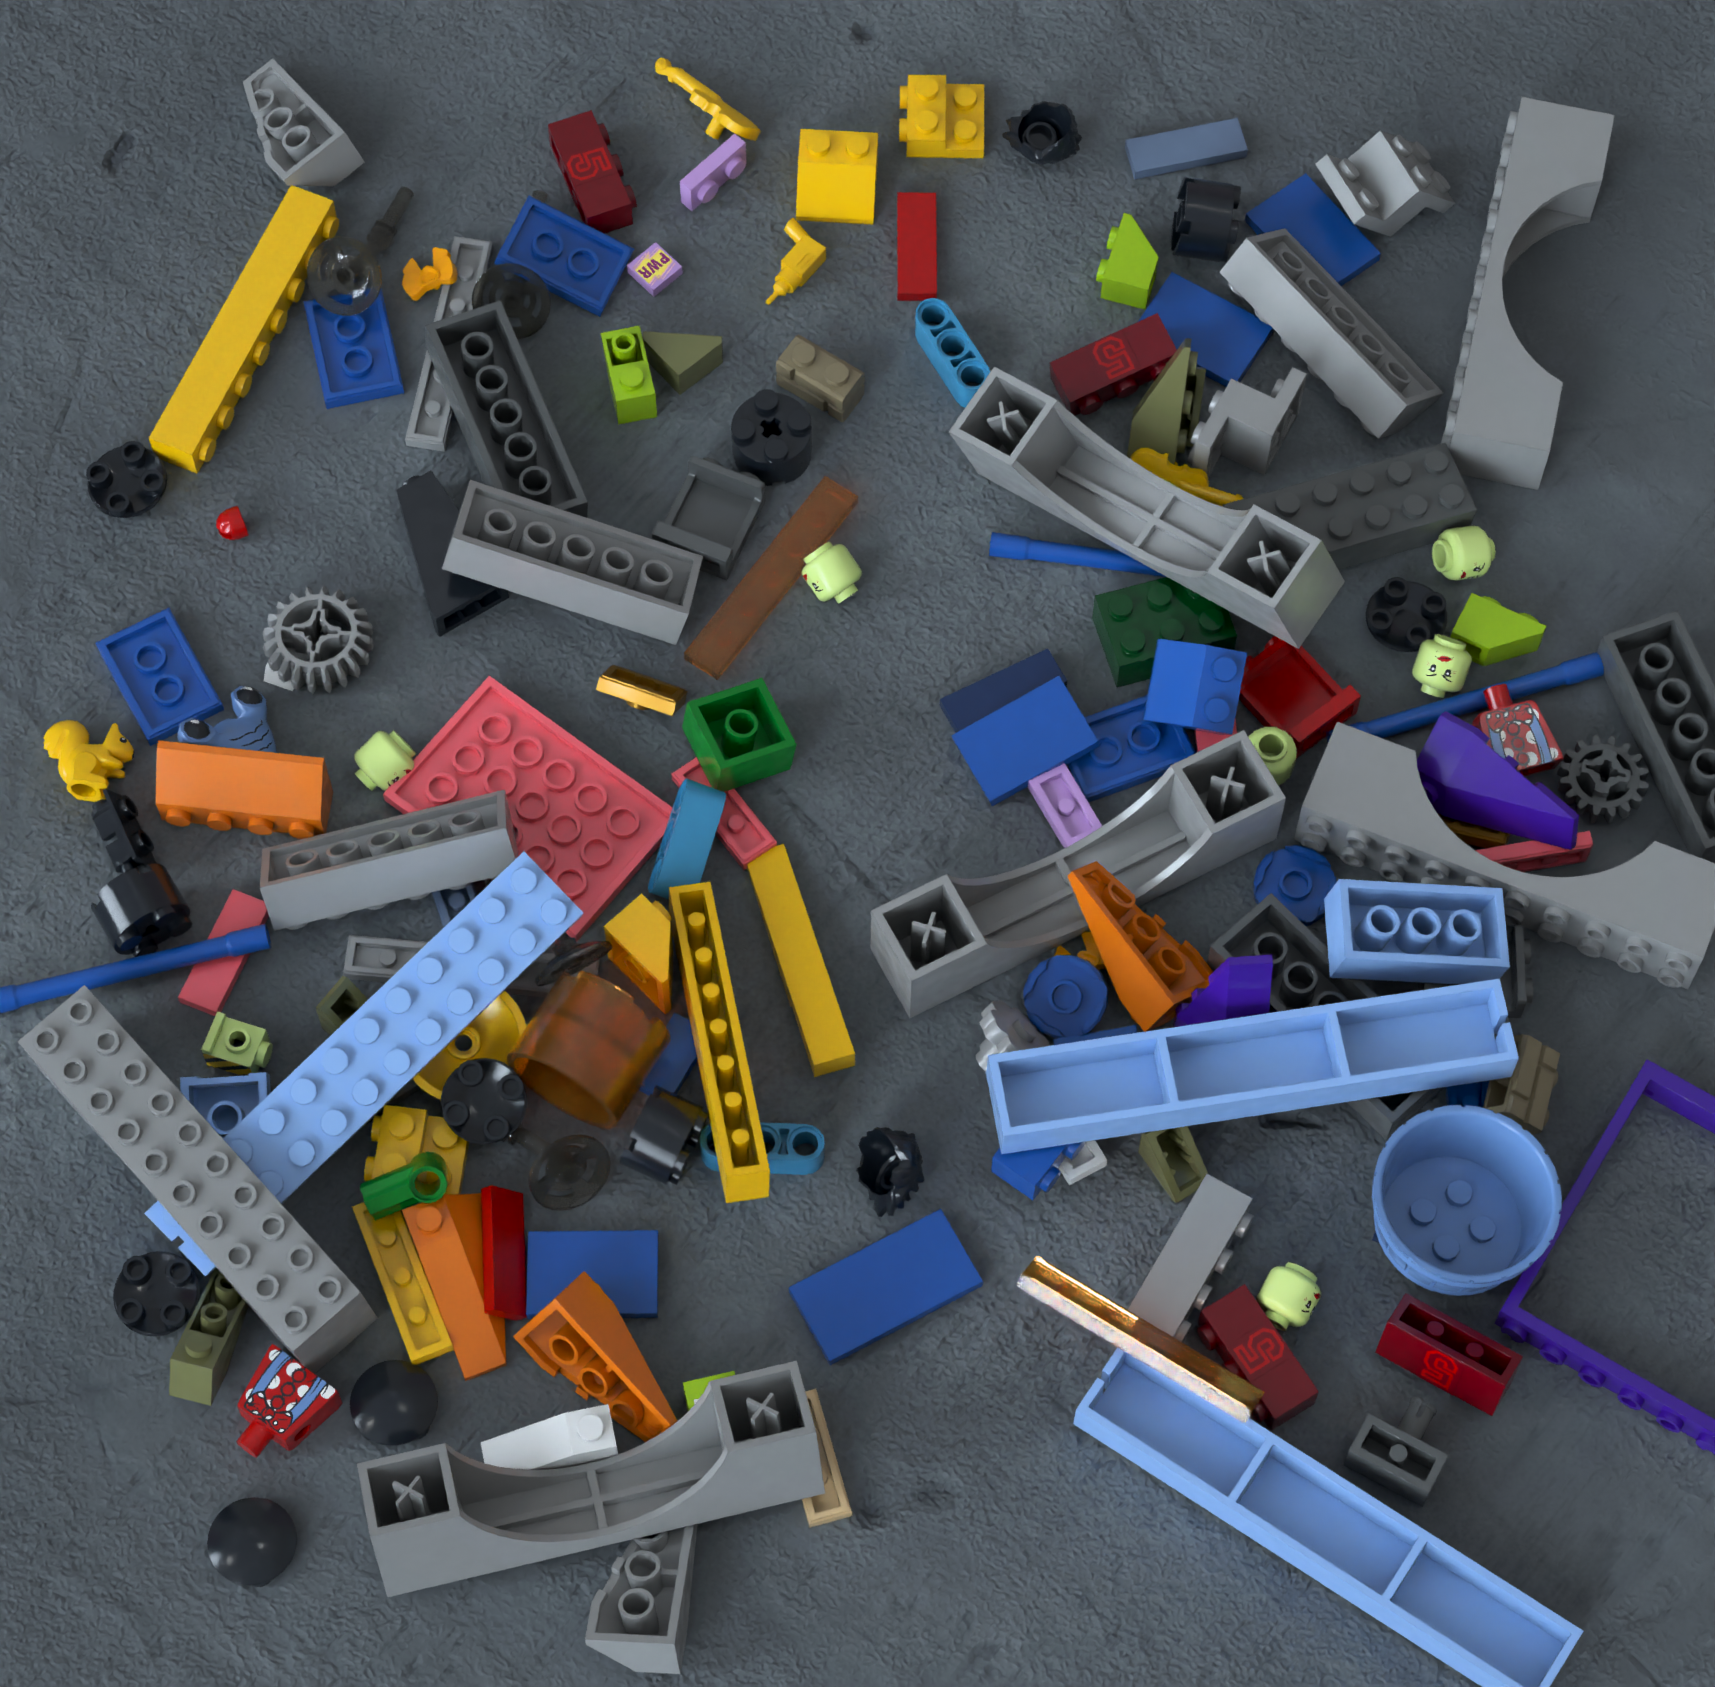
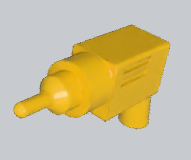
(799, 262)

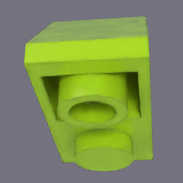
(1131, 266)
(629, 375)
(1496, 632)

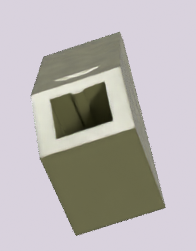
(1160, 410)
(207, 1342)

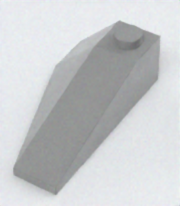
(296, 133)
(646, 1603)

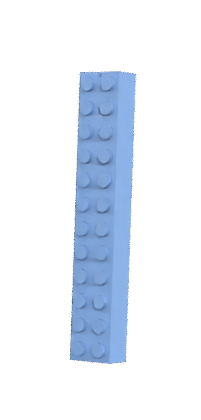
(394, 1035)
(1250, 1066)
(1327, 1528)

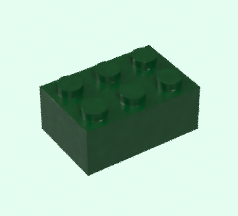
(1139, 615)

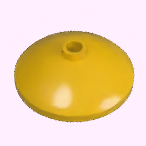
(491, 1037)

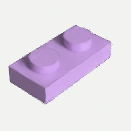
(704, 180)
(1064, 805)

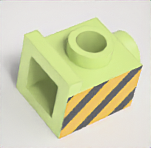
(241, 1060)

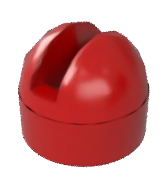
(231, 524)

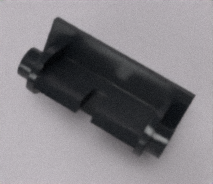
(118, 817)

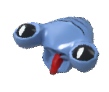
(246, 732)

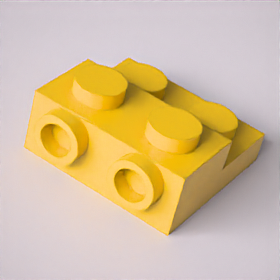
(942, 118)
(408, 1132)

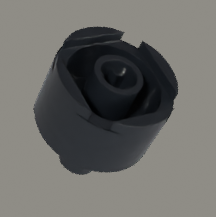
(1204, 220)
(772, 437)
(141, 910)
(662, 1136)

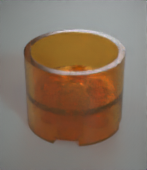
(588, 1049)

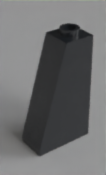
(430, 525)

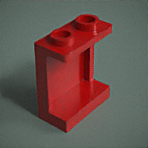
(1295, 694)

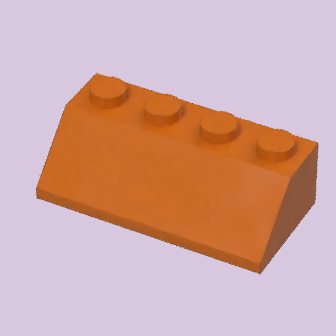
(242, 789)

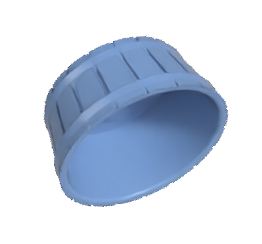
(1464, 1199)

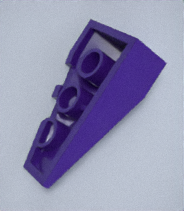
(1483, 789)
(1235, 990)

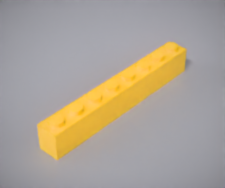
(243, 331)
(719, 1043)

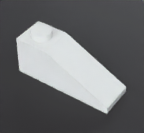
(556, 1442)

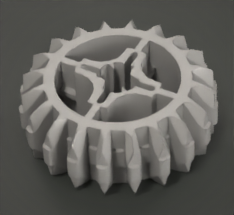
(289, 631)

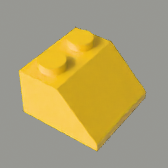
(837, 176)
(644, 948)

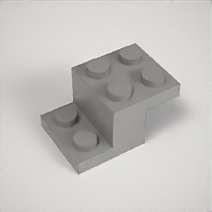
(1386, 183)
(1247, 424)

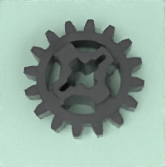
(1621, 774)

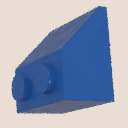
(1195, 686)

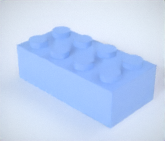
(1415, 932)

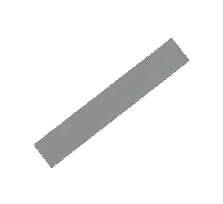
(432, 411)
(381, 958)

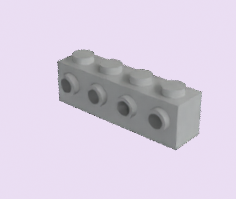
(1192, 1256)

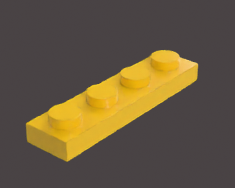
(404, 1285)

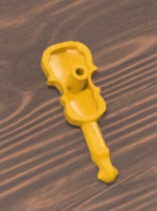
(709, 102)
(1188, 479)

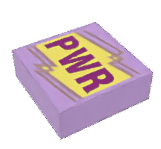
(654, 269)

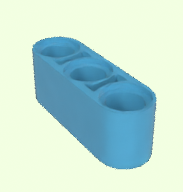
(949, 337)
(687, 837)
(784, 1139)

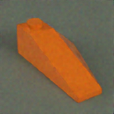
(1142, 959)
(451, 1255)
(592, 1347)

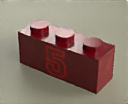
(592, 172)
(1112, 365)
(1448, 1354)
(1258, 1355)

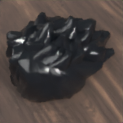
(1044, 133)
(889, 1168)

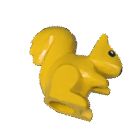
(87, 765)

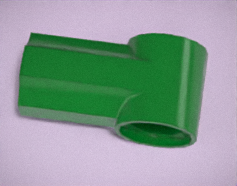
(402, 1188)

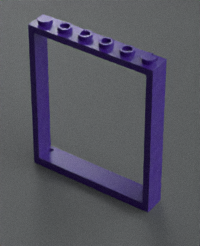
(1562, 1349)

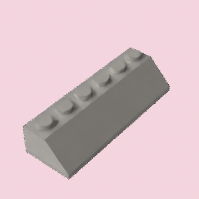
(1330, 332)
(573, 562)
(387, 861)

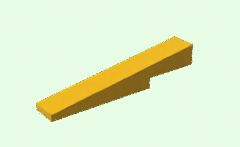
(800, 963)

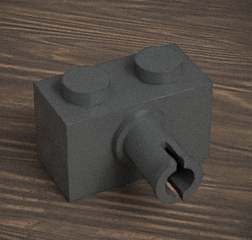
(1397, 1455)

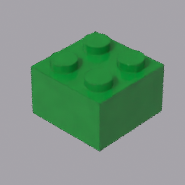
(739, 735)

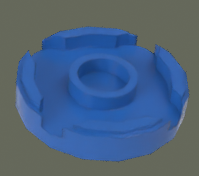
(1297, 879)
(1065, 996)

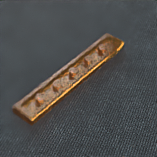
(770, 578)
(1140, 1339)

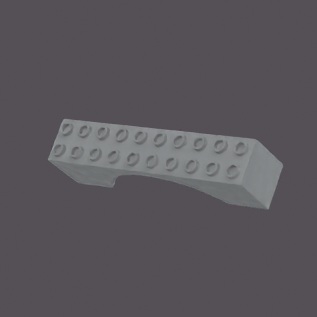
(1501, 397)
(1229, 556)
(1376, 815)
(974, 929)
(199, 1180)
(456, 1518)

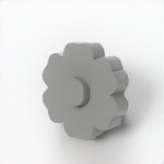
(1006, 1032)

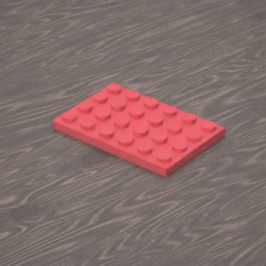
(565, 801)

